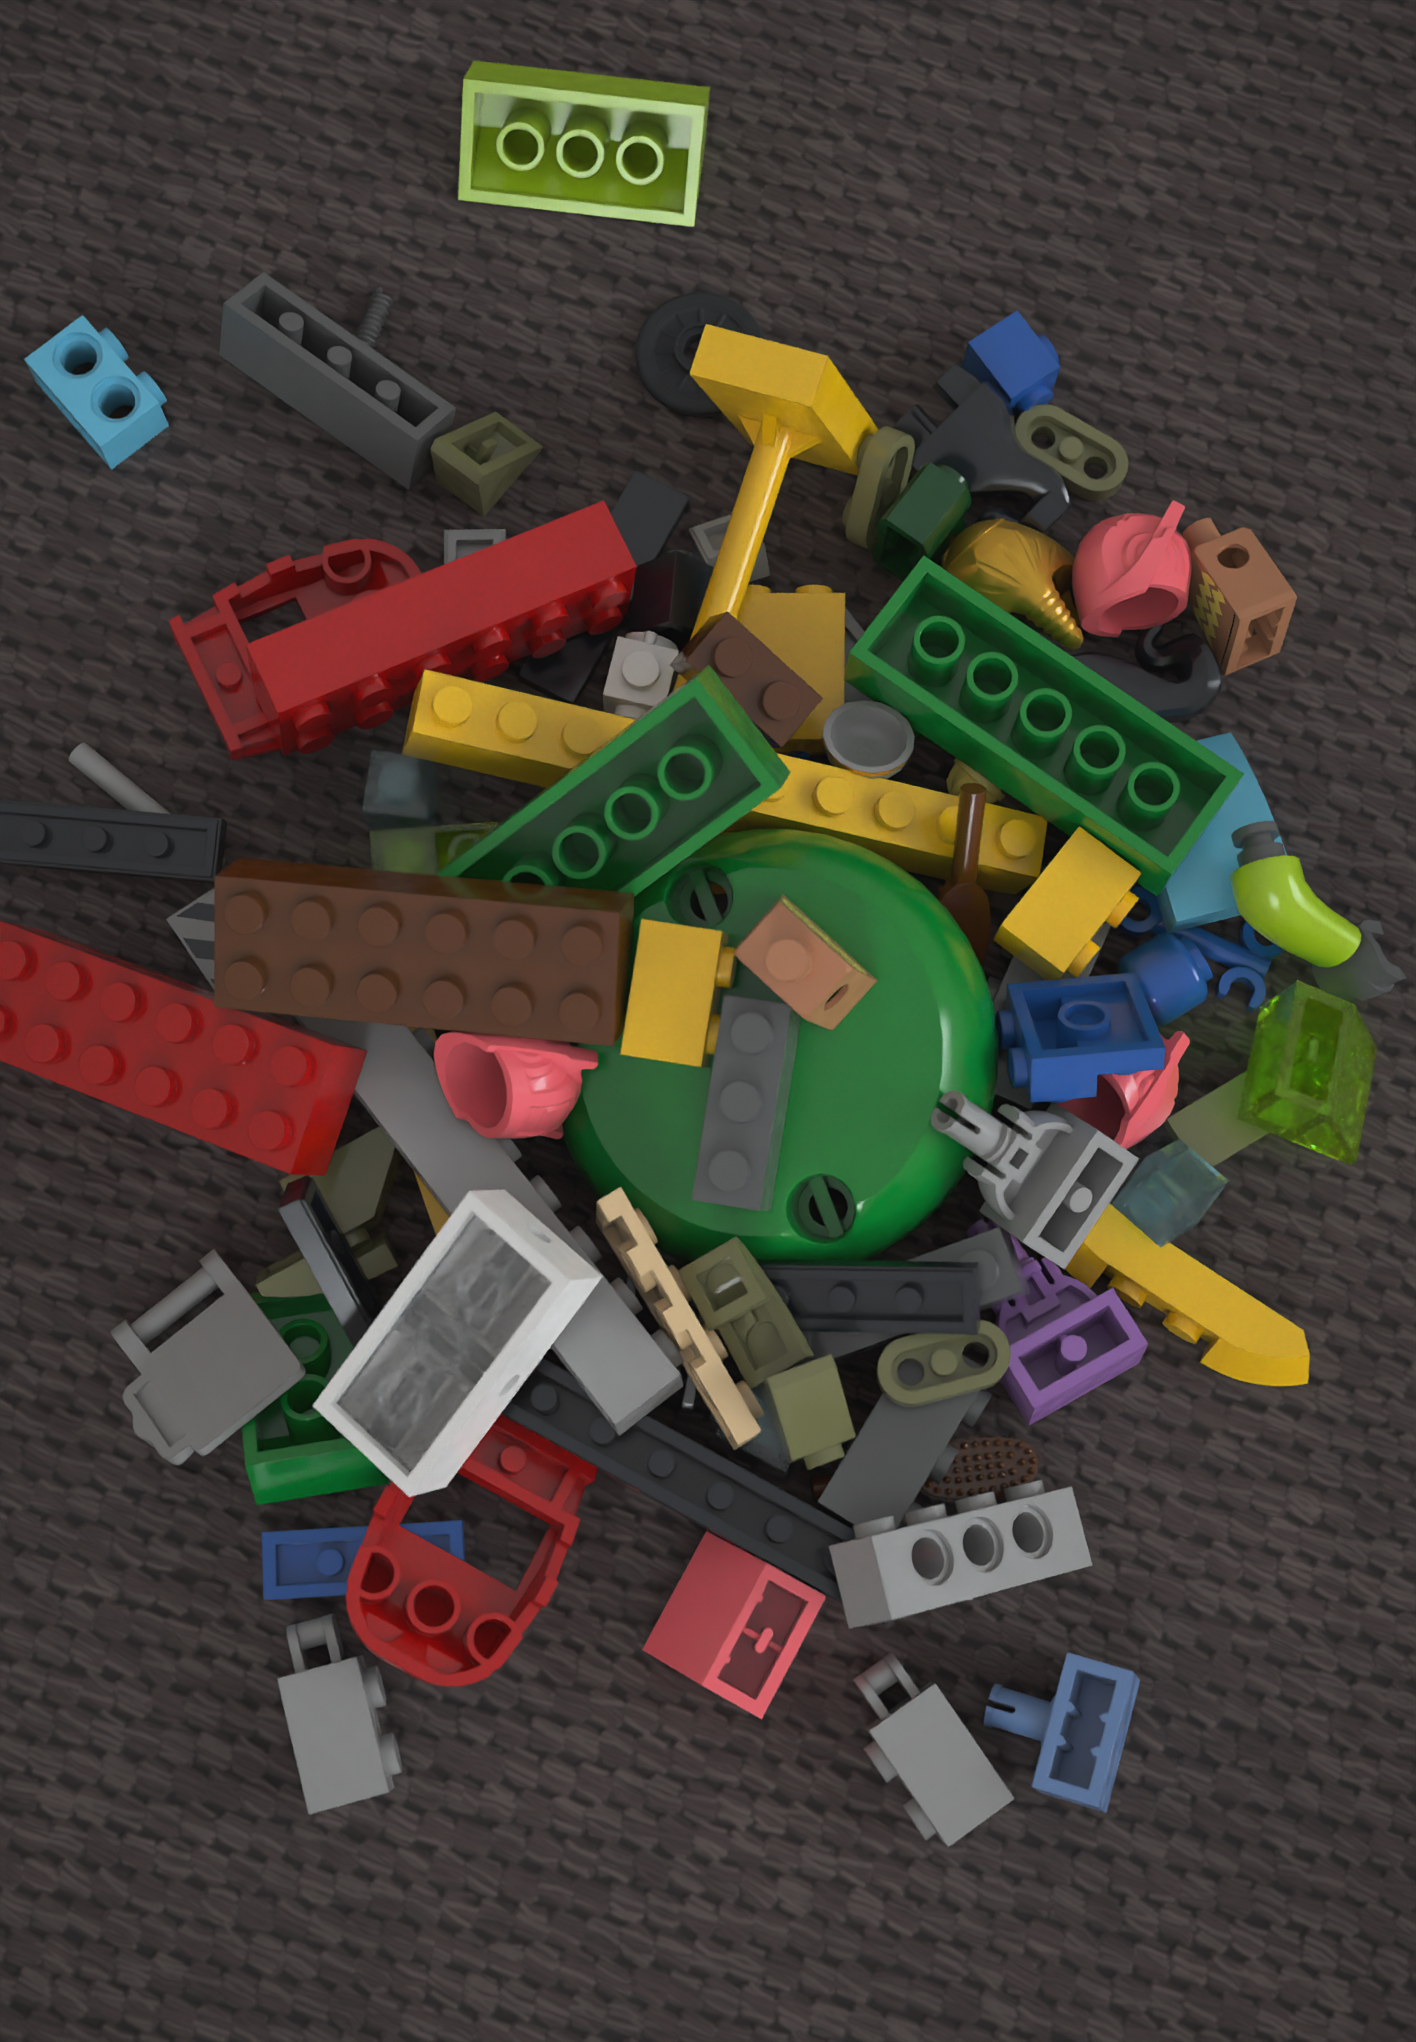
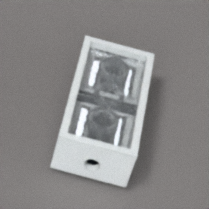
(456, 1341)

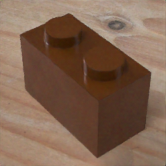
(753, 674)

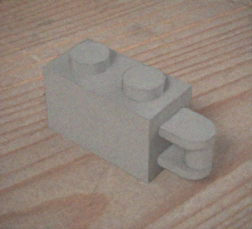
(336, 1721)
(930, 1754)

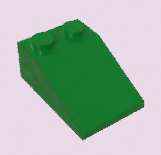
(289, 1443)

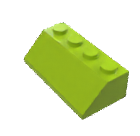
(582, 143)

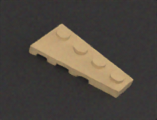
(667, 1301)

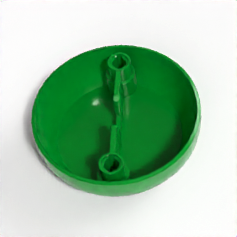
(855, 1092)

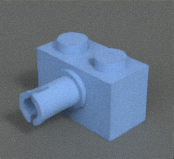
(1078, 1729)

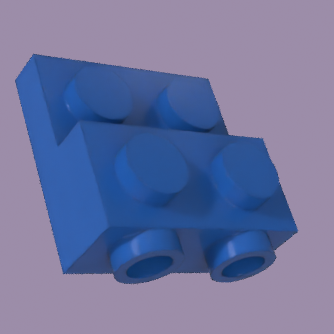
(1073, 1031)

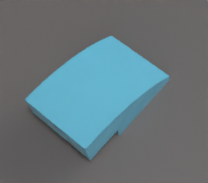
(1202, 885)

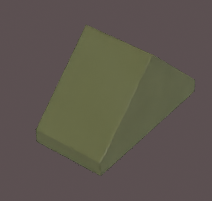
(482, 460)

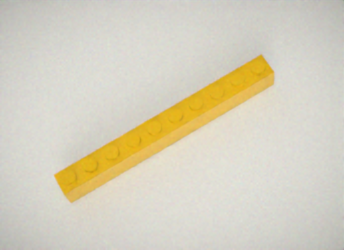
(544, 738)

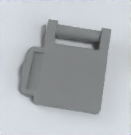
(210, 1371)

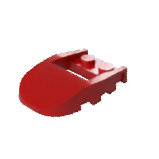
(217, 645)
(439, 1612)

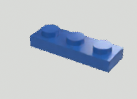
(320, 1559)

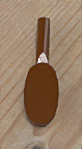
(961, 894)
(977, 1469)

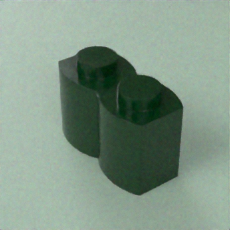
(922, 520)

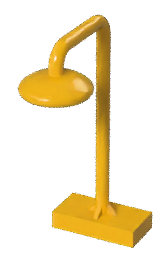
(786, 408)

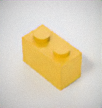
(1068, 906)
(677, 993)

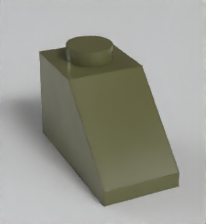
(358, 1184)
(809, 1412)

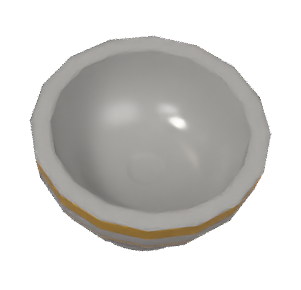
(868, 739)

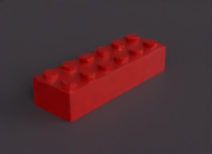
(451, 620)
(171, 1053)

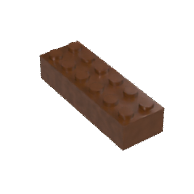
(423, 950)

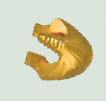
(1019, 574)

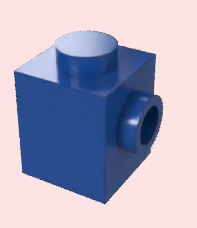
(1015, 361)

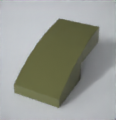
(1212, 1124)
(294, 1277)
(747, 1311)

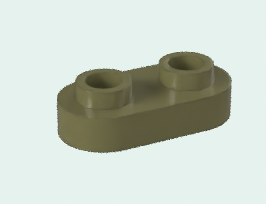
(1074, 448)
(883, 474)
(942, 1365)

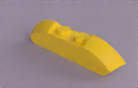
(1241, 1332)

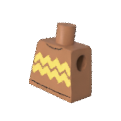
(1237, 591)
(804, 965)

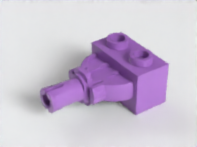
(1061, 1337)

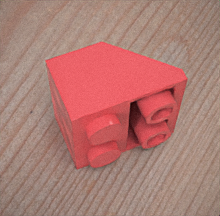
(734, 1624)

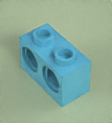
(93, 396)

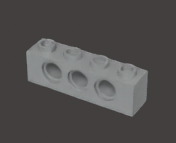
(958, 1556)

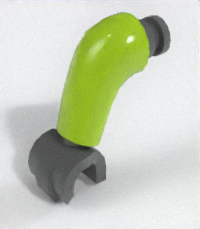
(1285, 910)

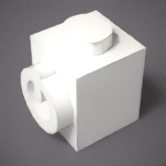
(639, 674)

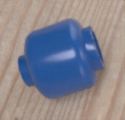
(1170, 975)

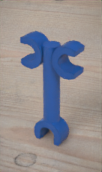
(1246, 962)

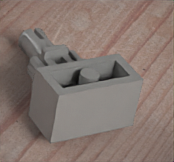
(1043, 1175)

